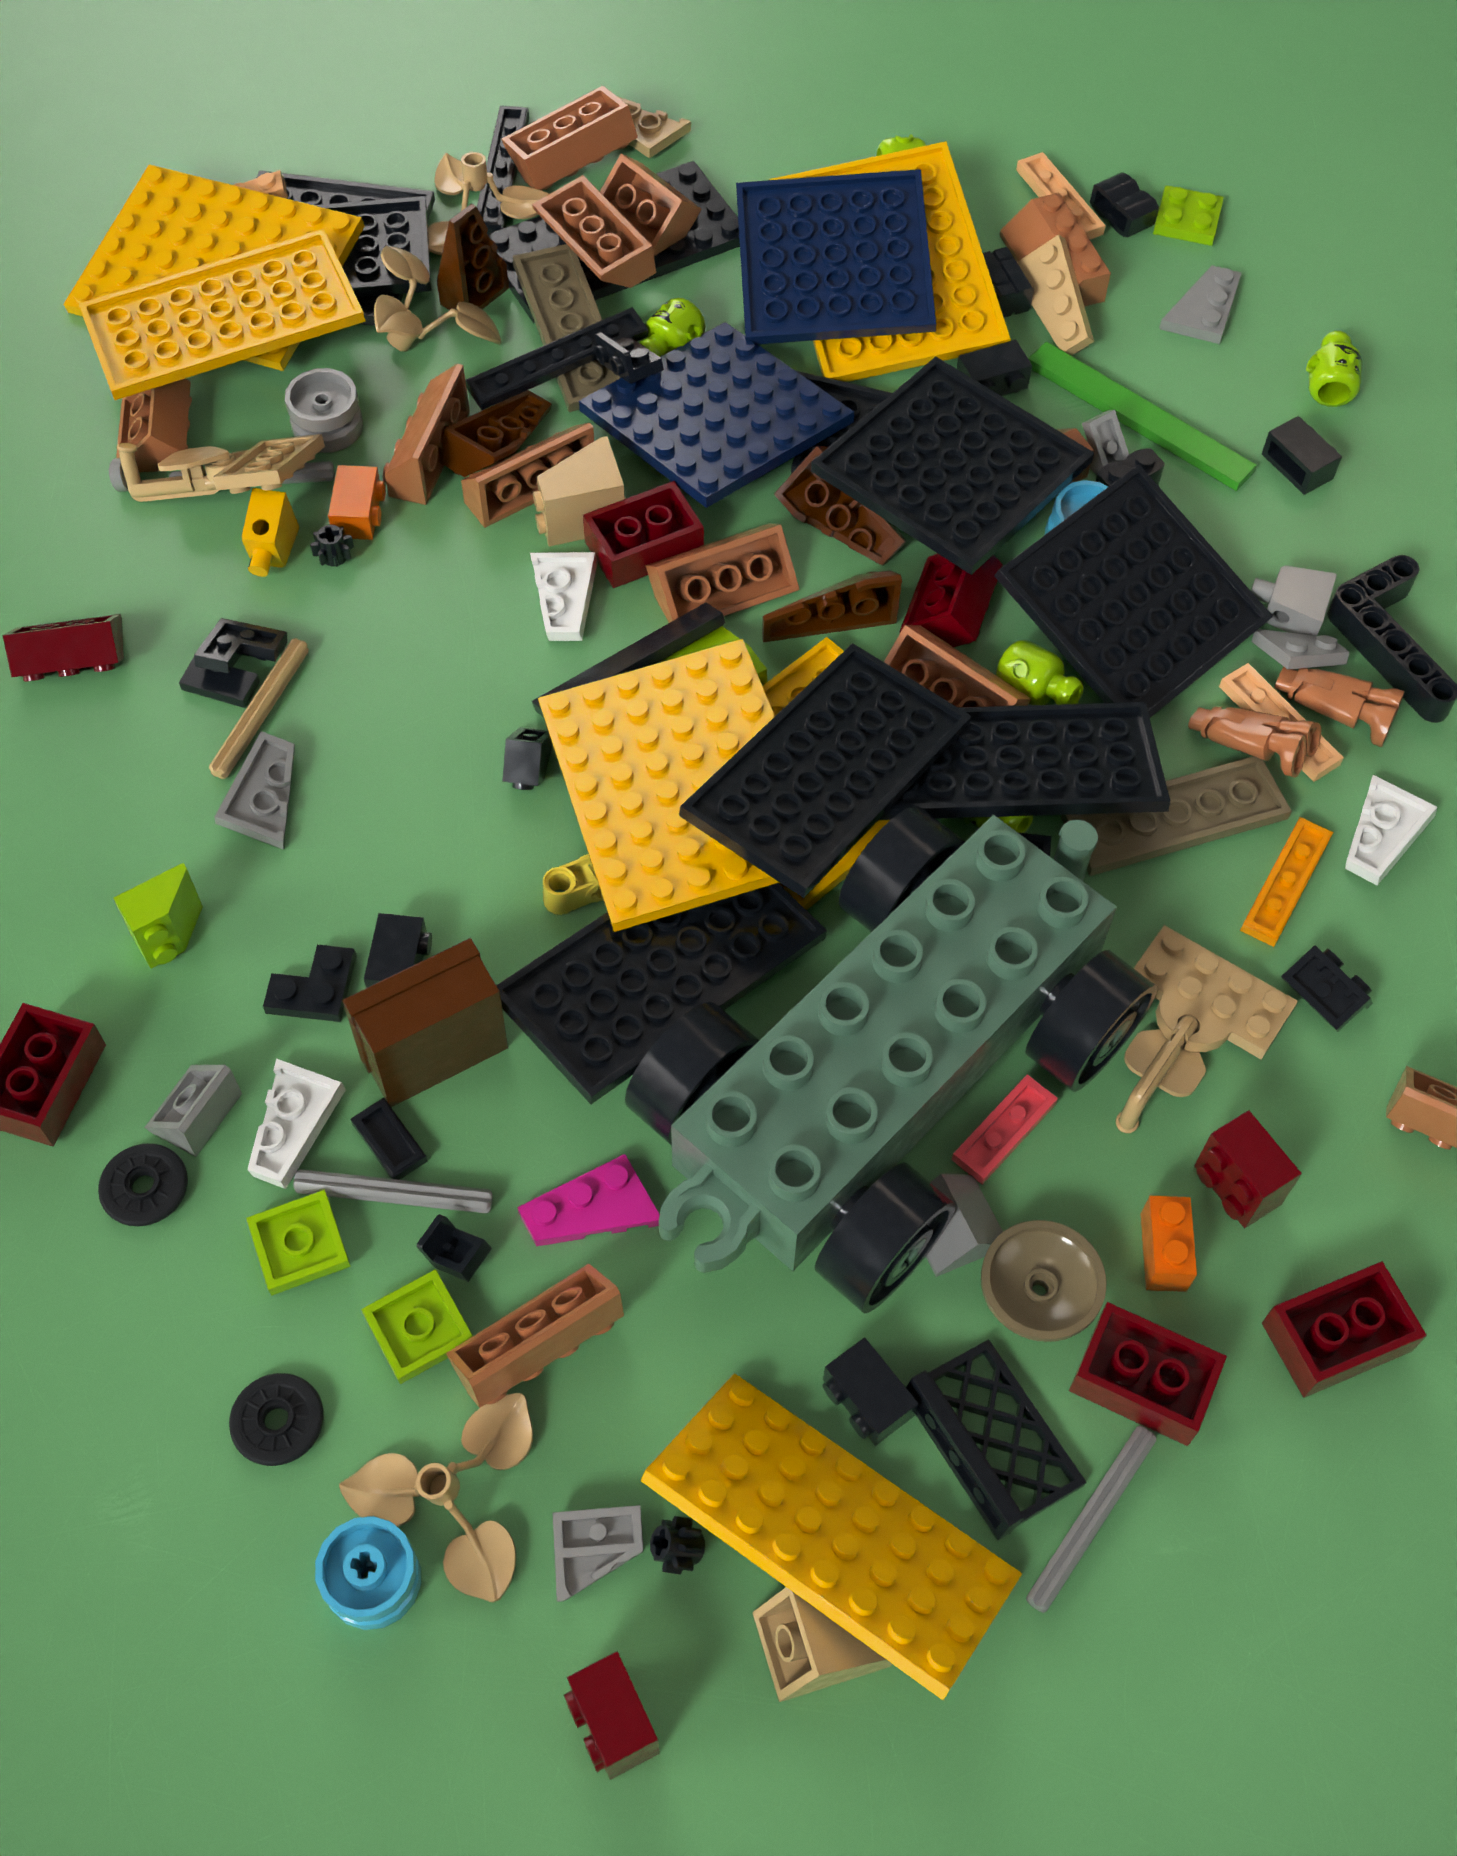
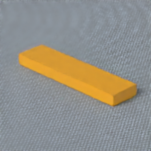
(1286, 882)

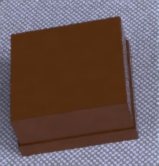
(428, 1022)

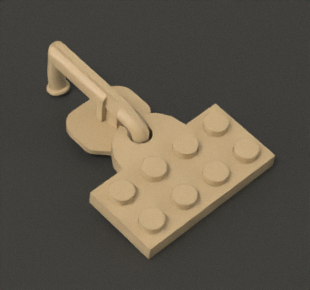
(263, 465)
(1198, 1010)

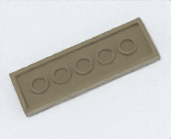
(560, 306)
(1201, 810)

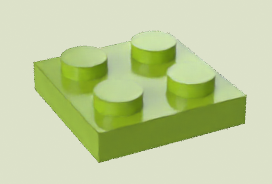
(1188, 215)
(297, 1242)
(416, 1325)

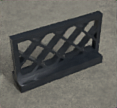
(969, 1462)

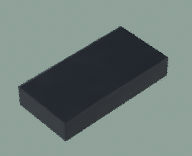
(229, 687)
(389, 1140)

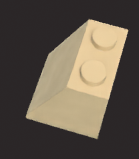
(576, 488)
(808, 1648)

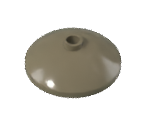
(1048, 1257)

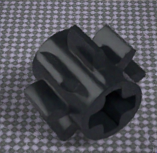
(332, 545)
(677, 1545)

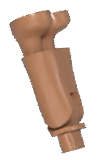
(1343, 698)
(1260, 735)

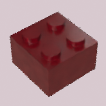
(1246, 1169)
(614, 1716)

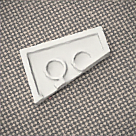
(564, 591)
(1386, 829)
(293, 1120)

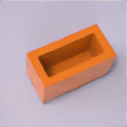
(357, 500)
(1168, 1243)

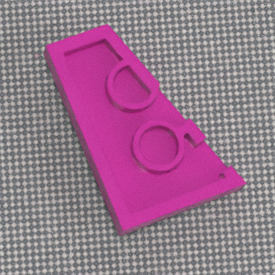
(590, 1204)

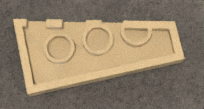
(1058, 295)

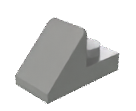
(1106, 439)

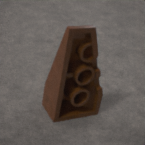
(469, 263)
(491, 433)
(838, 514)
(848, 605)

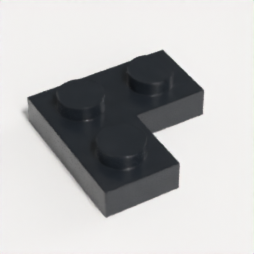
(234, 638)
(316, 995)

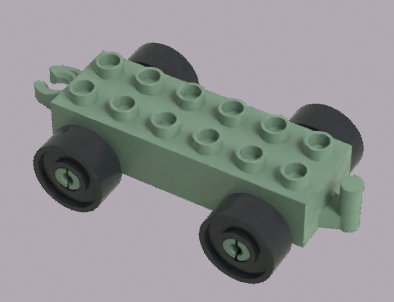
(824, 1106)

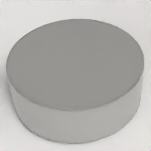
(117, 476)

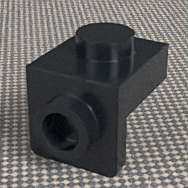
(452, 1248)

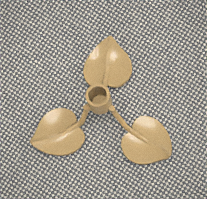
(471, 175)
(404, 326)
(385, 1487)

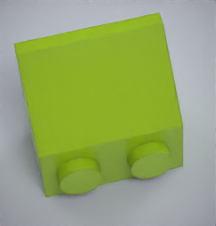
(161, 914)

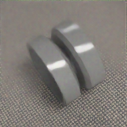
(325, 404)

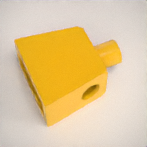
(268, 530)

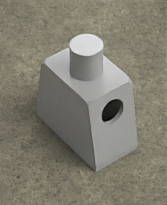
(1296, 598)

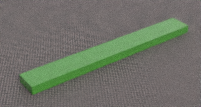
(1142, 416)

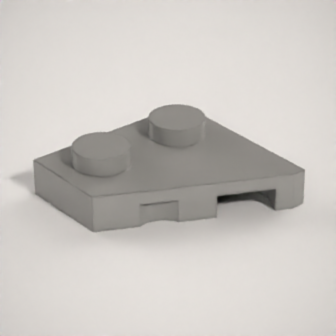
(1300, 650)
(593, 1545)

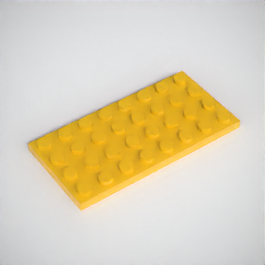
(220, 313)
(835, 1533)

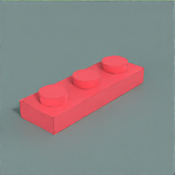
(1004, 1129)

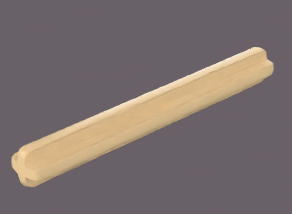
(258, 709)

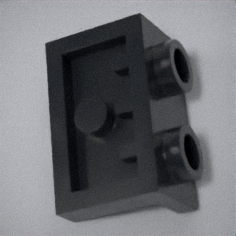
(627, 358)
(1327, 987)

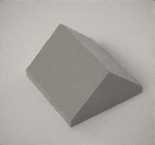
(195, 1107)
(970, 1228)

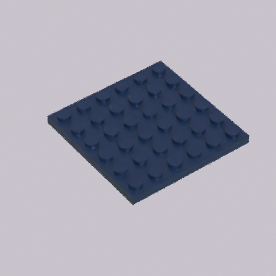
(835, 257)
(717, 414)

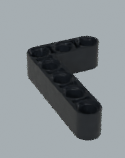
(1362, 619)

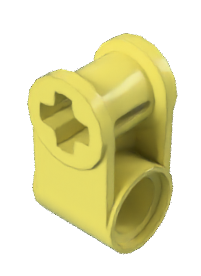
(579, 885)

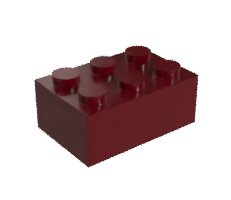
(641, 532)
(44, 1071)
(1343, 1329)
(1148, 1374)

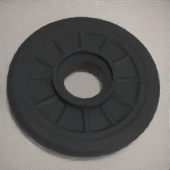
(145, 1208)
(284, 1444)

